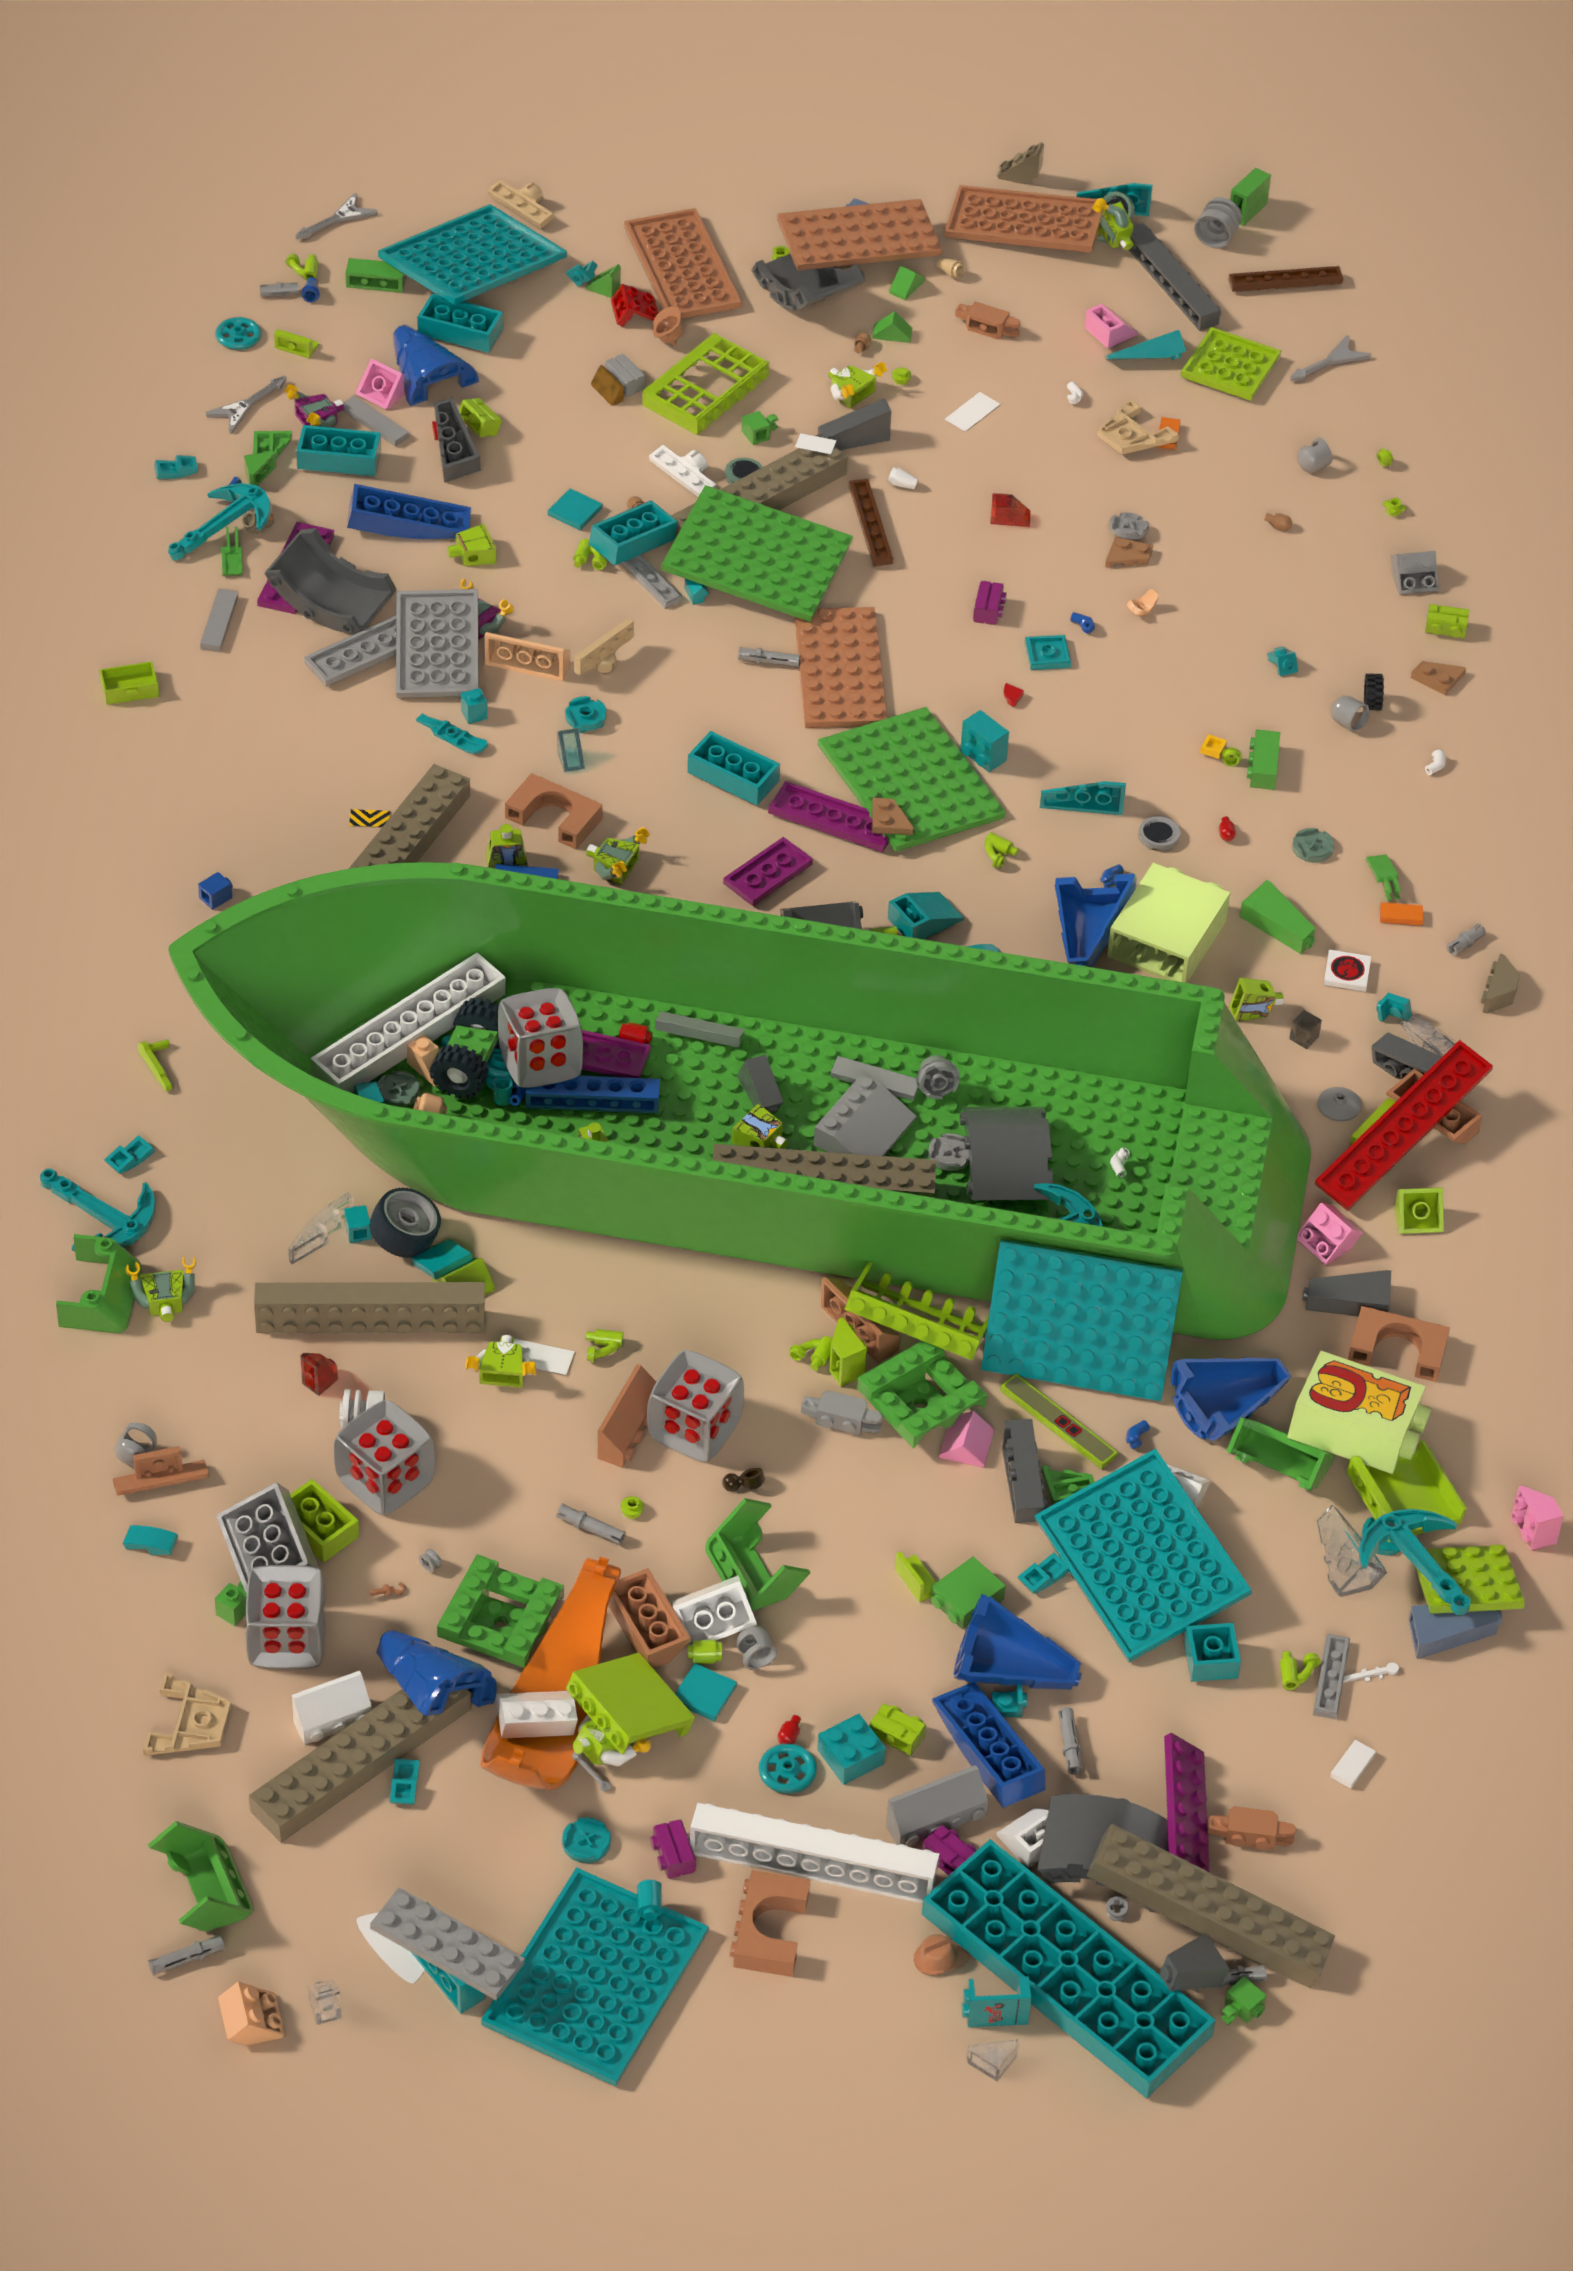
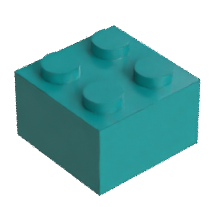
(984, 741)
(1212, 1652)
(851, 1749)

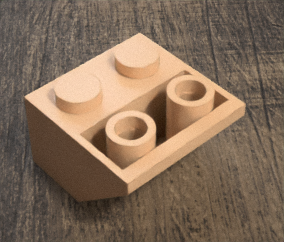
(250, 2014)

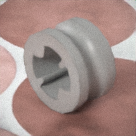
(430, 1560)
(1123, 1905)

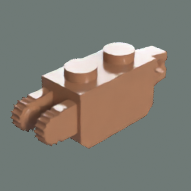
(988, 320)
(1252, 1828)

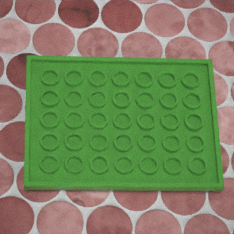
(757, 553)
(918, 768)

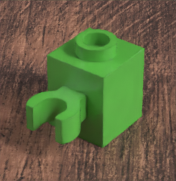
(758, 428)
(231, 1603)
(1243, 2001)

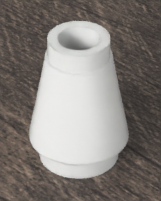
(901, 478)

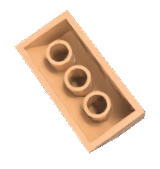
(526, 656)

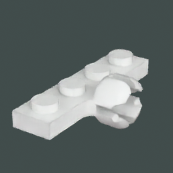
(684, 469)

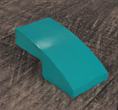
(181, 467)
(129, 1157)
(154, 1539)
(1043, 1575)
(404, 1781)

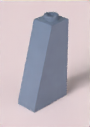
(1447, 1630)

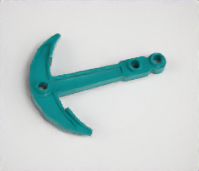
(247, 497)
(1073, 1201)
(125, 1228)
(1397, 1528)

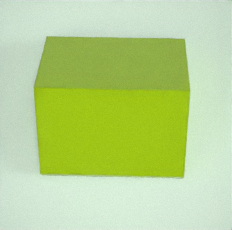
(1419, 1210)
(471, 1272)

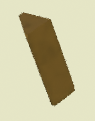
(608, 386)

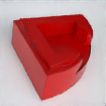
(1012, 694)

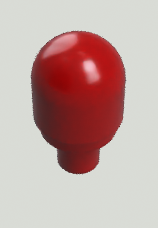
(1227, 829)
(789, 1731)

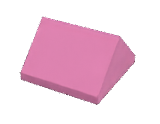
(381, 385)
(967, 1440)

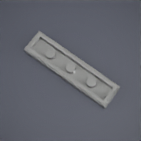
(375, 420)
(652, 581)
(219, 620)
(896, 1083)
(1331, 1676)

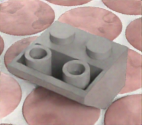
(1415, 572)

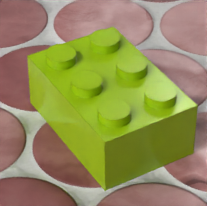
(324, 1520)

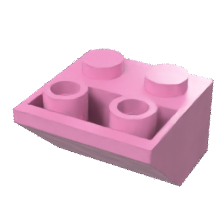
(1108, 326)
(1328, 1233)
(1536, 1517)

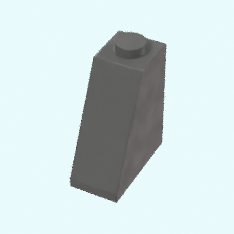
(760, 1083)
(1194, 1966)

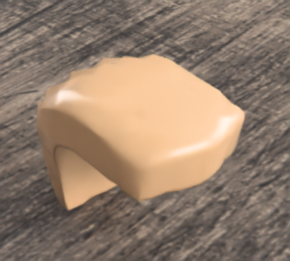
(1144, 604)

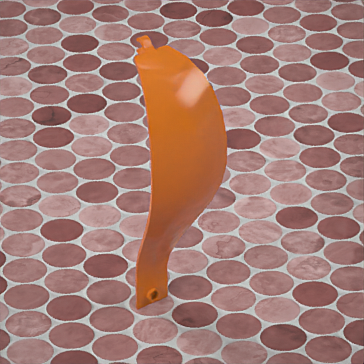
(567, 1646)

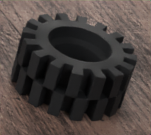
(1373, 691)

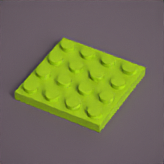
(1230, 363)
(1481, 1573)

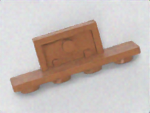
(159, 1470)

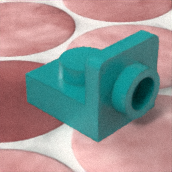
(1394, 1006)
(1010, 1703)

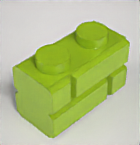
(480, 417)
(1447, 621)
(898, 1728)

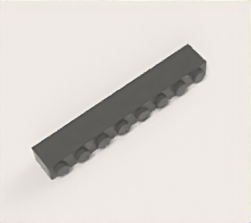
(1173, 278)

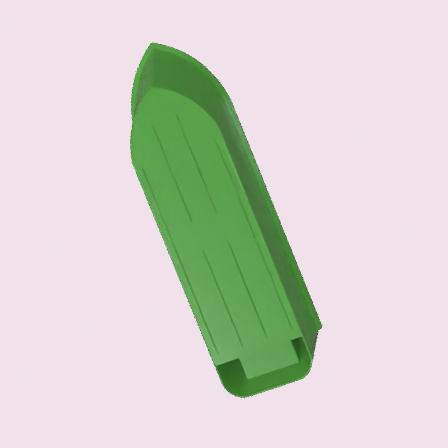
(1104, 1051)

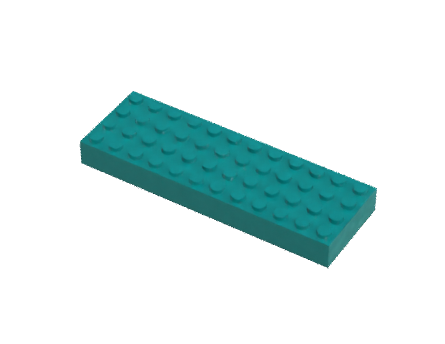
(1073, 1967)

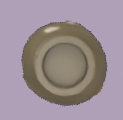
(249, 521)

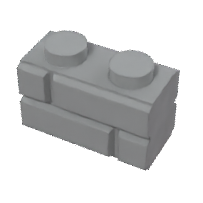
(626, 374)

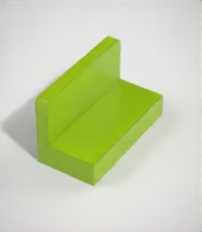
(294, 343)
(914, 1576)

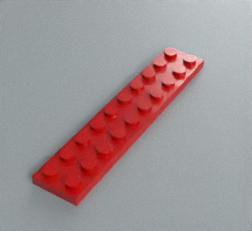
(1403, 1125)

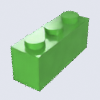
(373, 275)
(1263, 759)

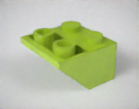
(846, 1354)

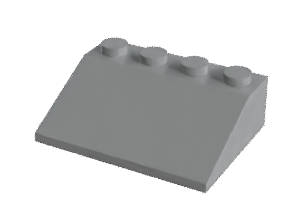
(863, 1121)
(265, 1532)

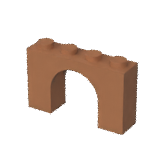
(539, 793)
(1426, 1336)
(766, 1893)

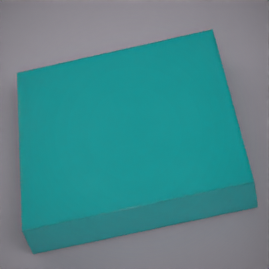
(575, 509)
(1047, 652)
(442, 1259)
(705, 1691)

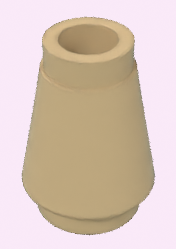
(952, 267)

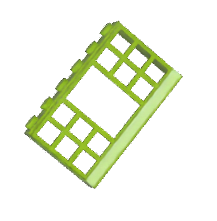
(757, 368)
(914, 1325)

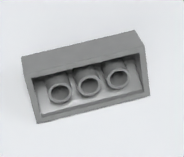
(942, 1802)

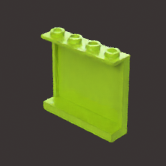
(1413, 1485)
(629, 1701)

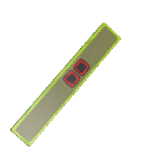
(1059, 1421)

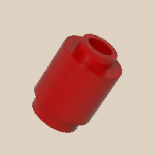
(636, 1033)

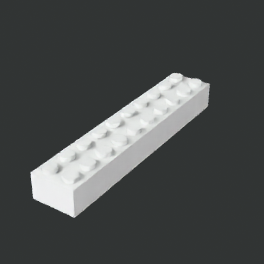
(425, 1012)
(813, 1853)

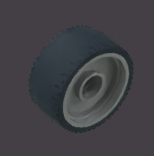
(405, 1222)

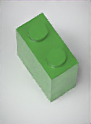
(1251, 194)
(962, 1588)

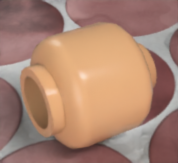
(430, 1103)

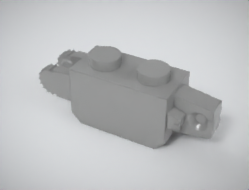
(842, 1413)

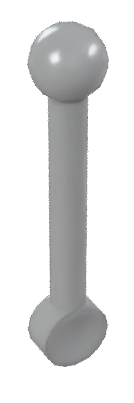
(604, 1785)

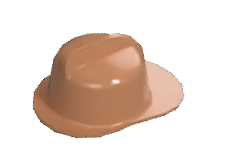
(668, 325)
(939, 1955)

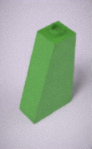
(1278, 917)

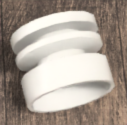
(352, 1408)

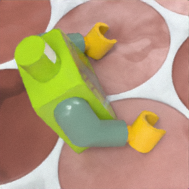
(1114, 225)
(617, 856)
(163, 1291)

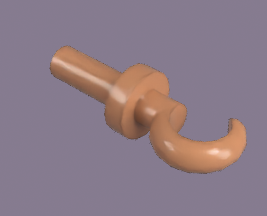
(386, 1590)

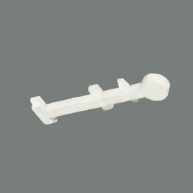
(1391, 1669)

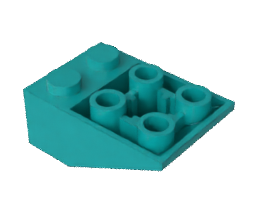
(922, 914)

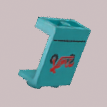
(997, 2009)

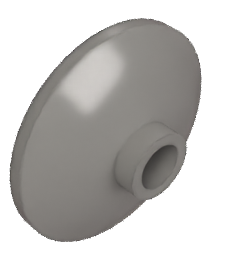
(1339, 1104)

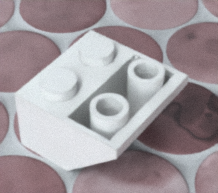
(1026, 1836)

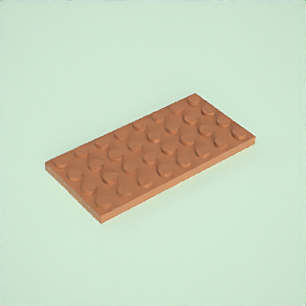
(1023, 218)
(859, 234)
(682, 263)
(840, 668)

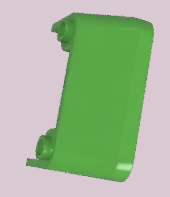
(113, 1305)
(1273, 1449)
(734, 1554)
(210, 1873)

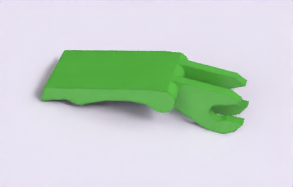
(231, 556)
(1385, 872)

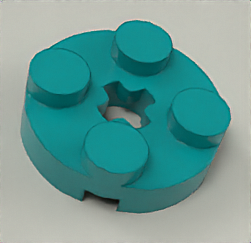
(589, 722)

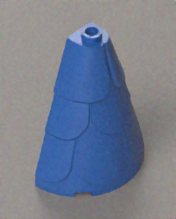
(427, 362)
(1089, 914)
(1221, 1390)
(1011, 1652)
(433, 1672)

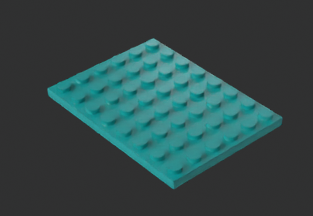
(472, 254)
(1081, 1319)
(1142, 1555)
(595, 1977)

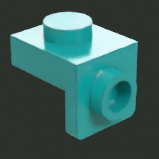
(582, 274)
(1285, 660)

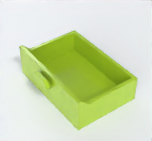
(129, 683)

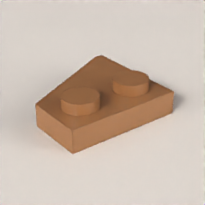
(1128, 552)
(1438, 676)
(889, 818)

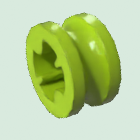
(779, 251)

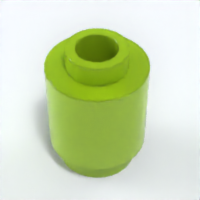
(705, 1651)

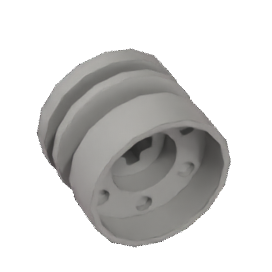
(1218, 222)

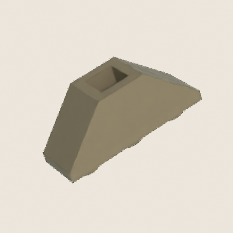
(1023, 166)
(1501, 986)

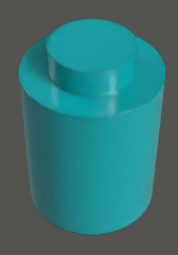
(649, 1899)

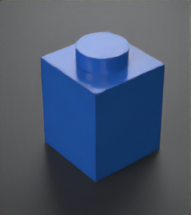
(215, 890)

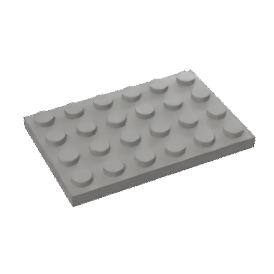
(436, 642)

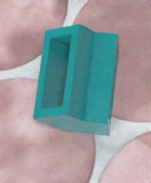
(695, 591)

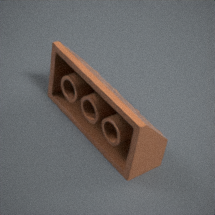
(1458, 1125)
(879, 1339)
(626, 1419)
(648, 1618)

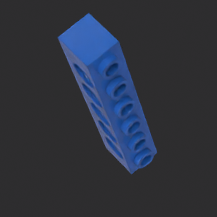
(597, 1094)

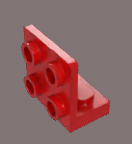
(629, 301)

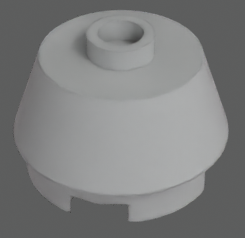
(937, 1077)

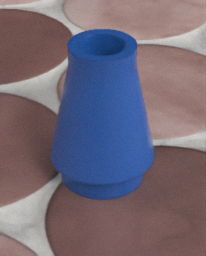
(310, 291)

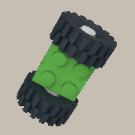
(463, 1062)

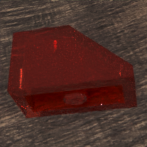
(1009, 511)
(318, 1372)

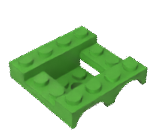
(902, 1384)
(473, 1614)

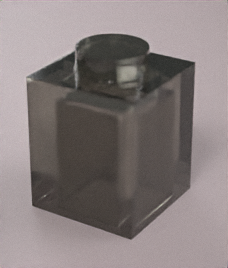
(1305, 1029)

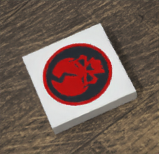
(1347, 970)

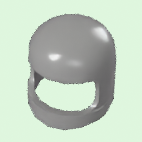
(1315, 457)
(1345, 709)
(127, 1447)
(756, 1640)

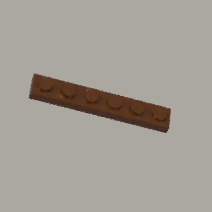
(1285, 278)
(870, 522)

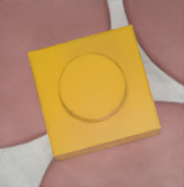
(1213, 746)

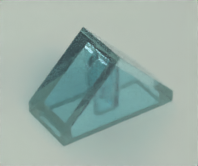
(570, 750)

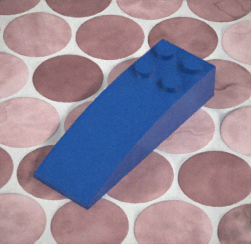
(405, 515)
(991, 1744)

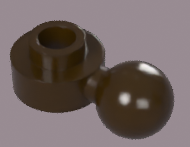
(750, 1478)

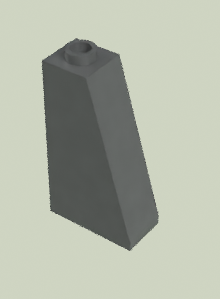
(860, 427)
(1349, 1292)

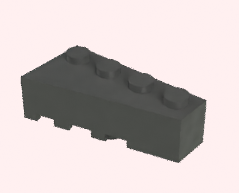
(456, 446)
(1401, 1057)
(1023, 1470)

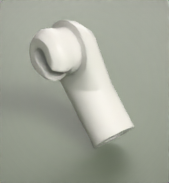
(1076, 393)
(1438, 764)
(1118, 1162)

